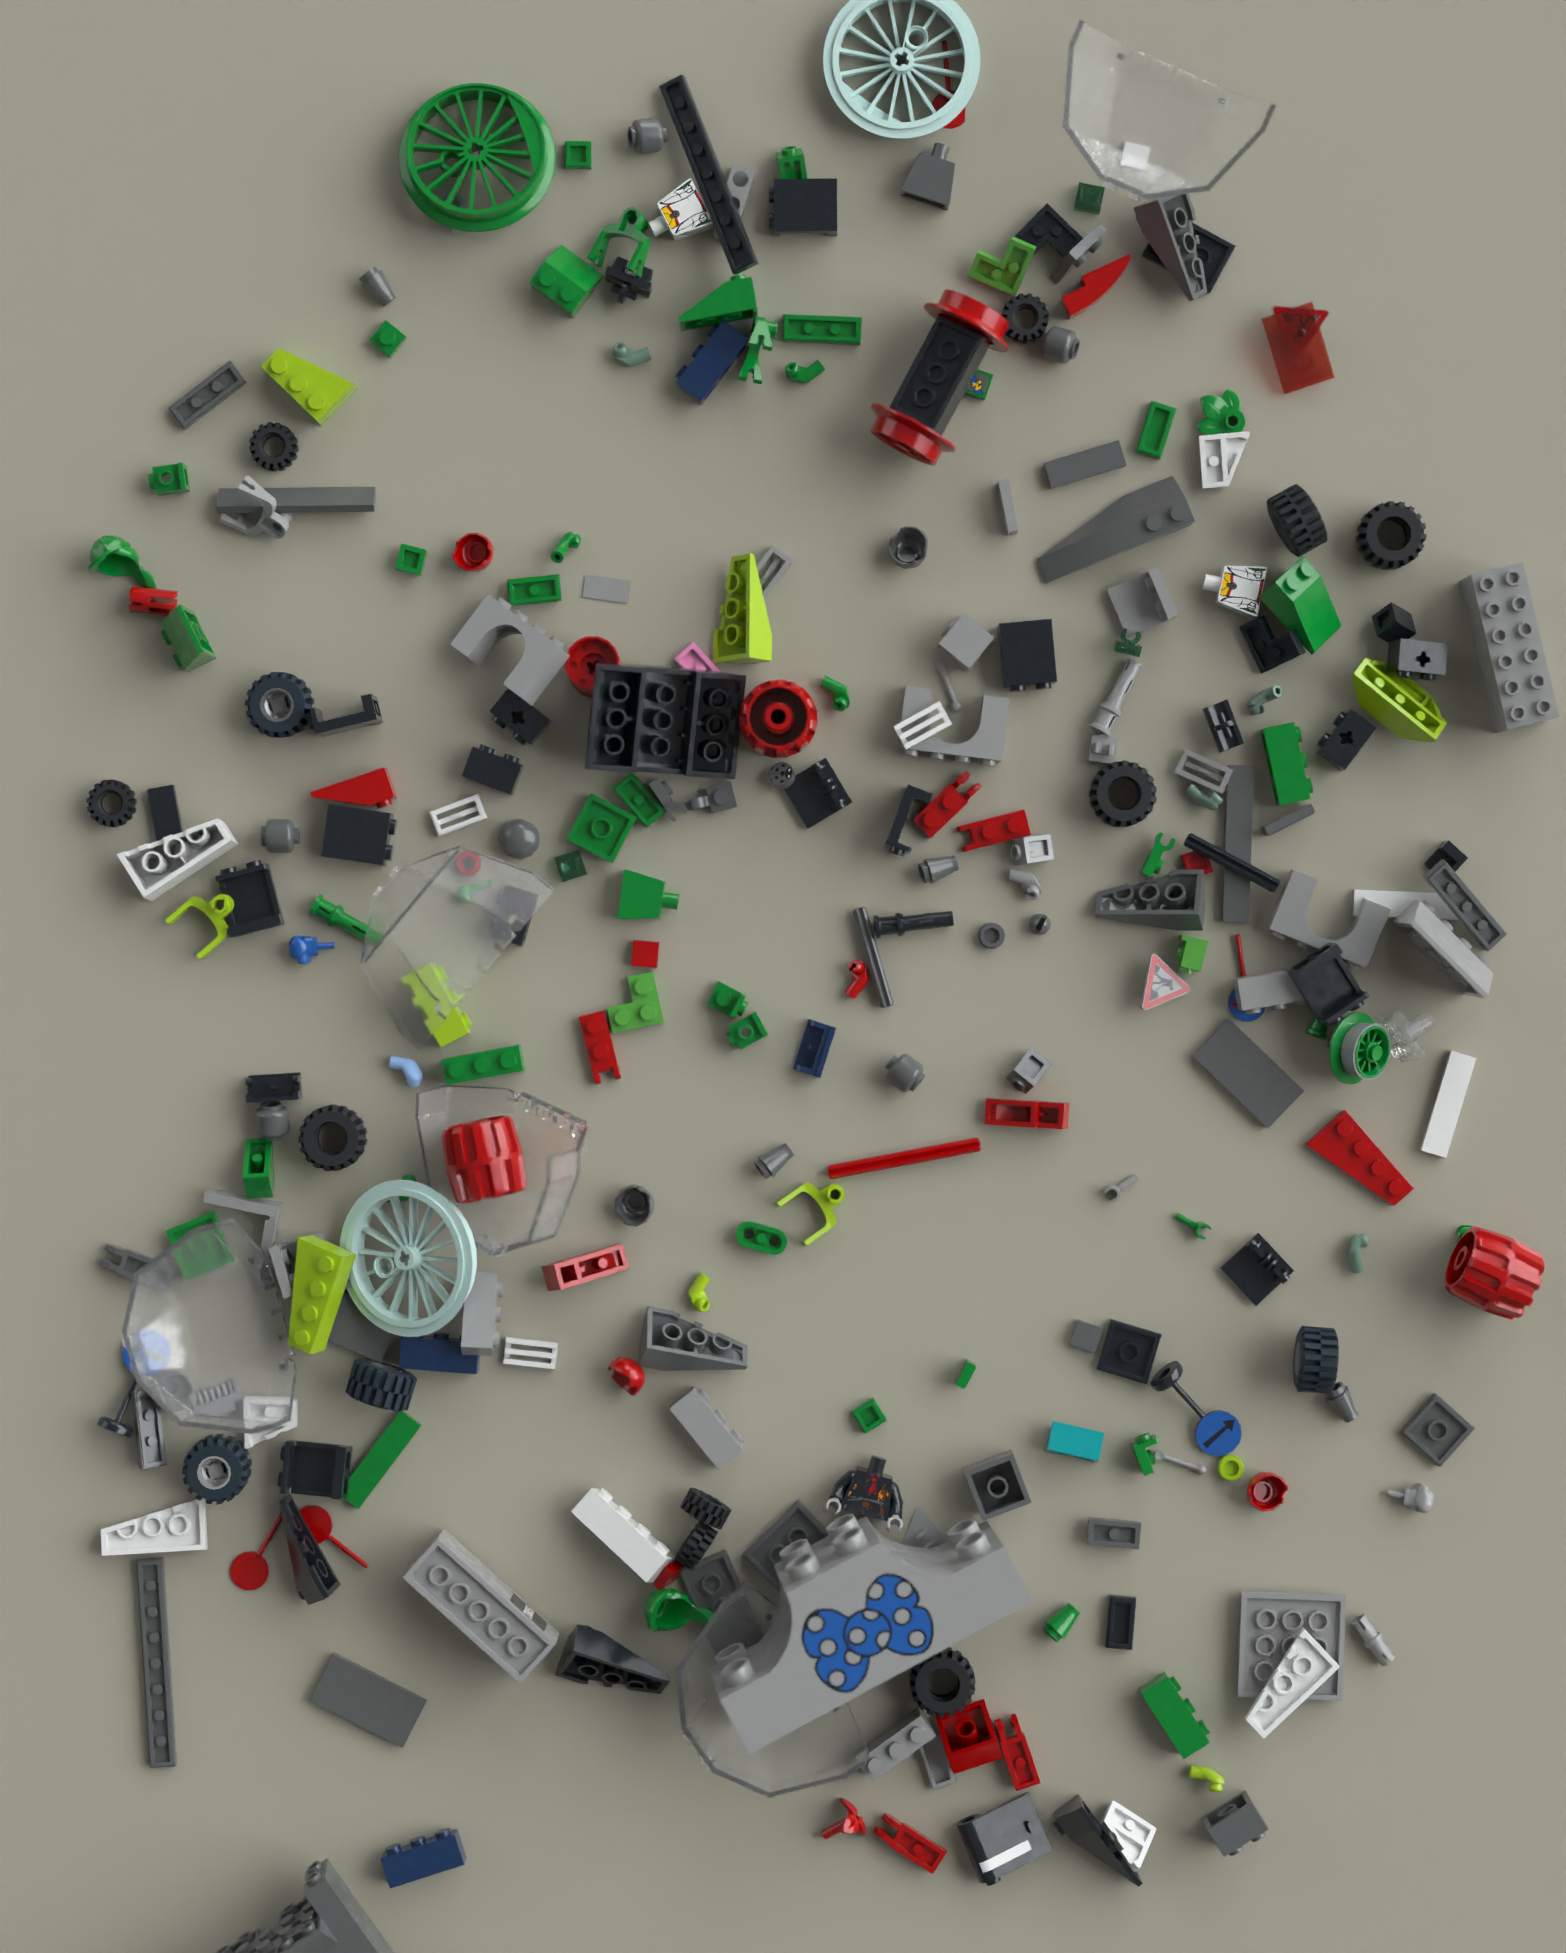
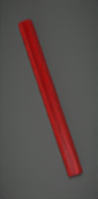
(904, 1158)

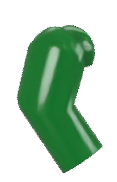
(563, 545)

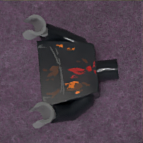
(869, 1493)

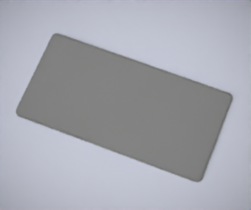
(606, 588)

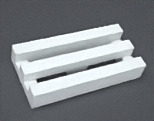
(942, 714)
(437, 823)
(531, 1363)

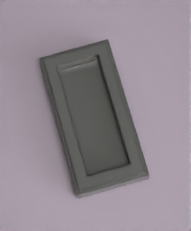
(1288, 820)

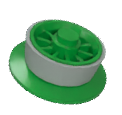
(1358, 1049)

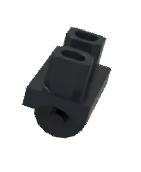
(618, 276)
(1223, 726)

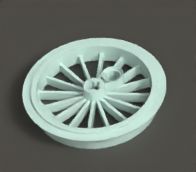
(866, 113)
(409, 1258)

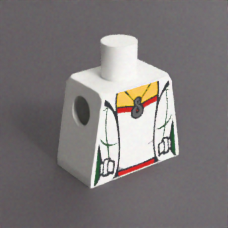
(682, 213)
(1238, 588)

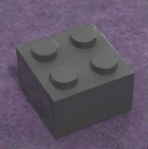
(996, 1485)
(1235, 1824)

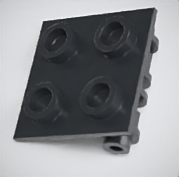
(817, 793)
(1257, 1269)

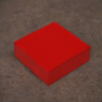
(1196, 861)
(645, 954)
(668, 1575)

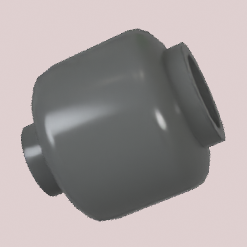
(647, 135)
(1059, 344)
(279, 836)
(904, 1073)
(272, 1121)

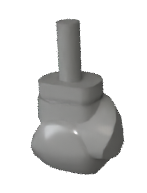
(1417, 1498)

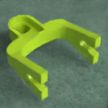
(213, 912)
(824, 1201)

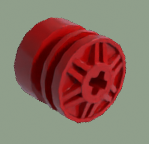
(585, 654)

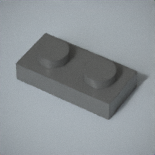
(1113, 1533)

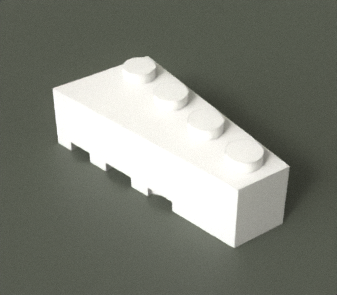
(176, 857)
(623, 1534)

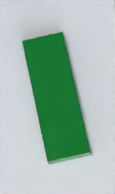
(821, 329)

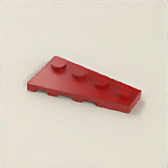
(1357, 1155)

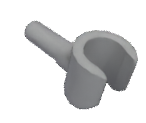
(1120, 1187)

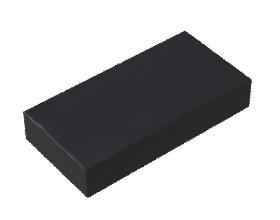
(165, 811)
(1120, 1622)

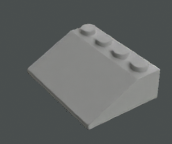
(1444, 949)

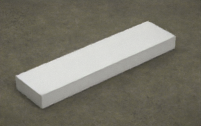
(1399, 901)
(1448, 1104)

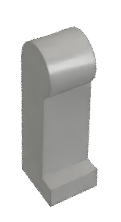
(739, 184)

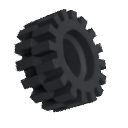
(1039, 311)
(262, 435)
(127, 803)
(705, 1508)
(696, 1545)

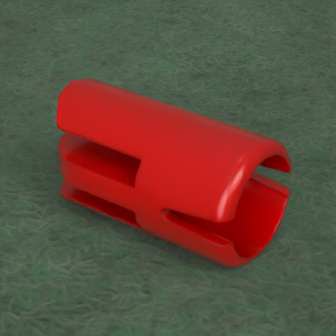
(152, 601)

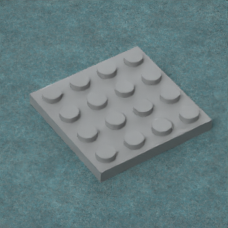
(1270, 1626)

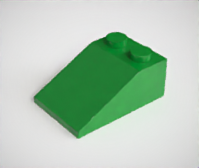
(728, 302)
(1303, 604)
(187, 639)

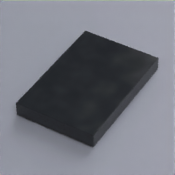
(1211, 250)

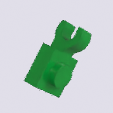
(1153, 862)

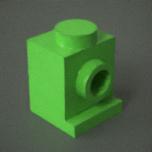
(1190, 954)

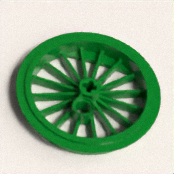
(534, 132)

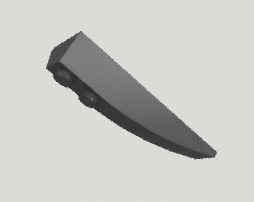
(1120, 527)

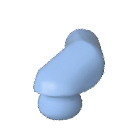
(409, 1068)

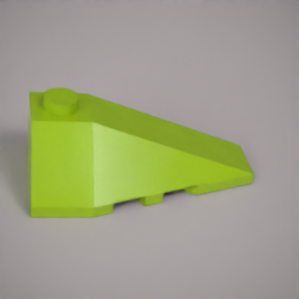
(744, 624)

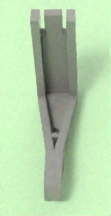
(254, 1205)

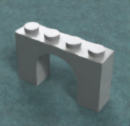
(541, 655)
(986, 743)
(1290, 921)

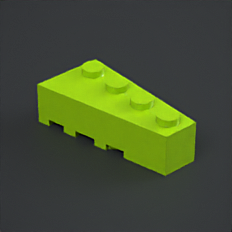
(317, 1291)

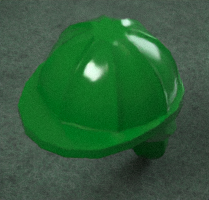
(116, 558)
(672, 1610)

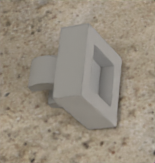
(1102, 749)

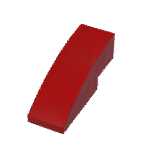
(1094, 287)
(1026, 1113)

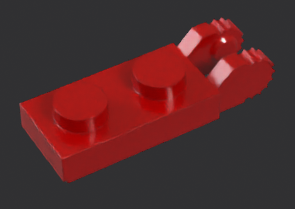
(944, 806)
(1018, 1756)
(912, 1844)

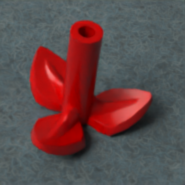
(848, 1825)

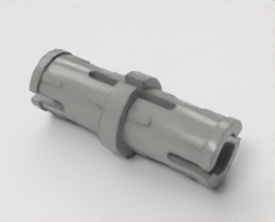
(1373, 1640)

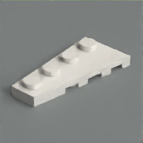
(163, 1531)
(1293, 1681)

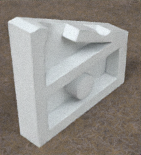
(1220, 457)
(1128, 1833)

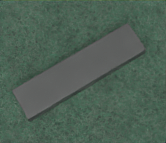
(1464, 905)

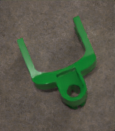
(632, 226)
(760, 331)

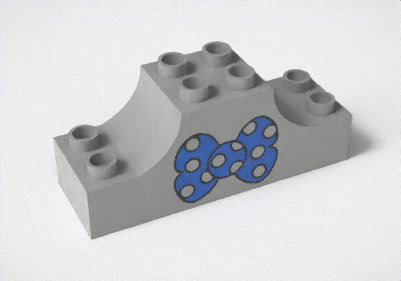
(858, 1616)

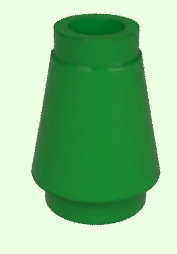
(1061, 1622)

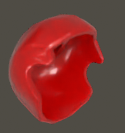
(473, 552)
(627, 1374)
(1266, 1491)

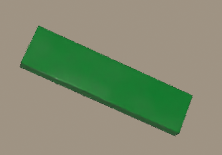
(381, 1457)

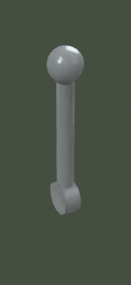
(940, 666)
(1159, 1455)

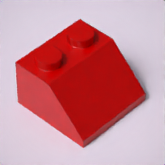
(969, 1737)

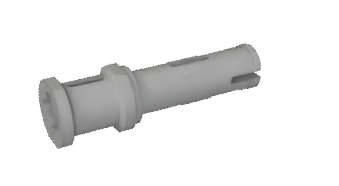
(1111, 707)

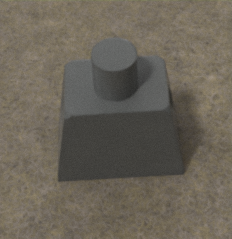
(931, 178)

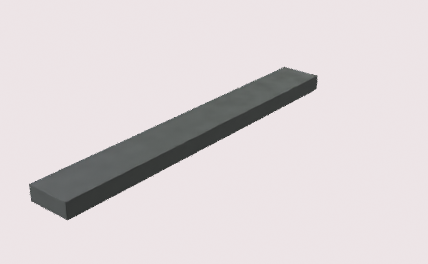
(156, 1662)

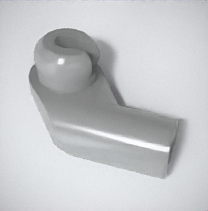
(1028, 882)

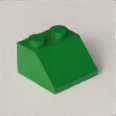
(566, 280)

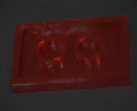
(1297, 347)

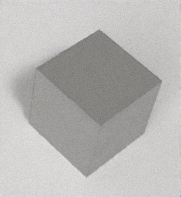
(964, 641)

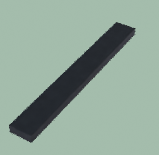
(708, 174)

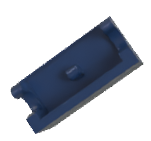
(814, 1048)

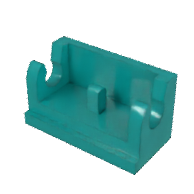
(1074, 1441)

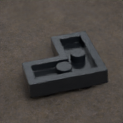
(1049, 228)
(1267, 649)

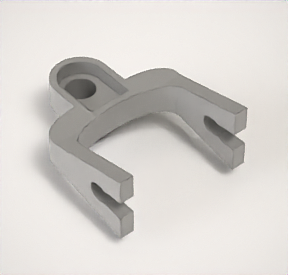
(270, 522)

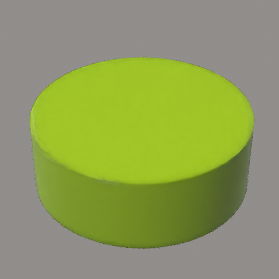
(1230, 1467)

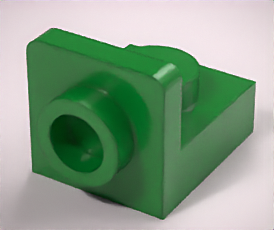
(791, 163)
(727, 1000)
(1144, 1458)

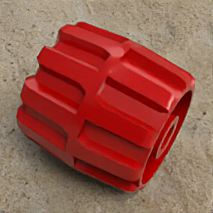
(778, 739)
(483, 1159)
(1494, 1272)

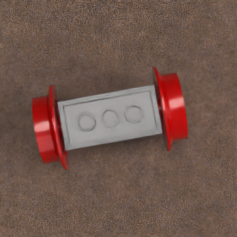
(939, 376)

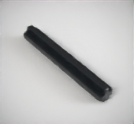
(1231, 862)

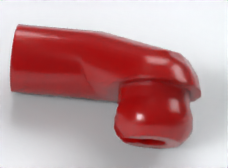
(859, 978)

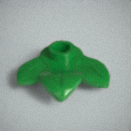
(1218, 411)

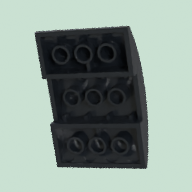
(664, 720)

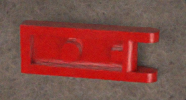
(996, 830)
(599, 1045)

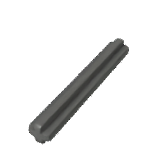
(873, 957)

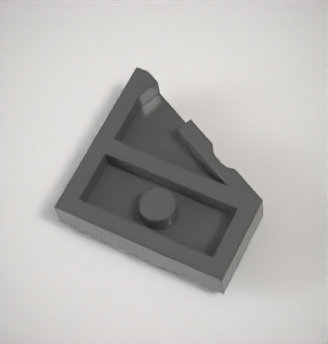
(1077, 255)

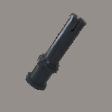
(911, 923)

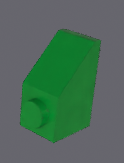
(258, 1168)

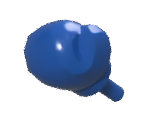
(304, 947)

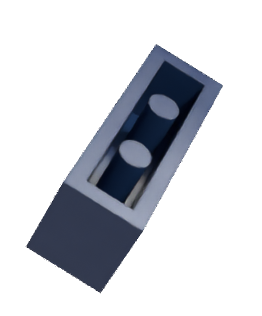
(711, 361)
(436, 1354)
(423, 1857)

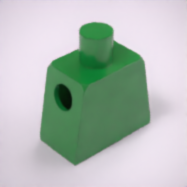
(644, 897)

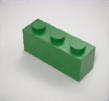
(1286, 763)
(483, 1064)
(1175, 1714)

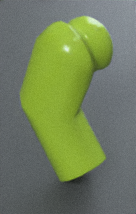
(697, 1294)
(1207, 1774)

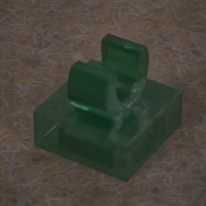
(1089, 198)
(1128, 646)
(570, 866)

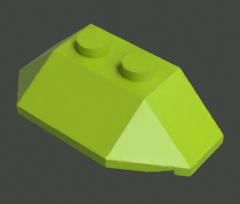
(1397, 702)

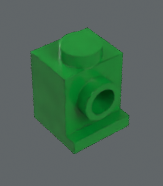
(179, 479)
(754, 1024)

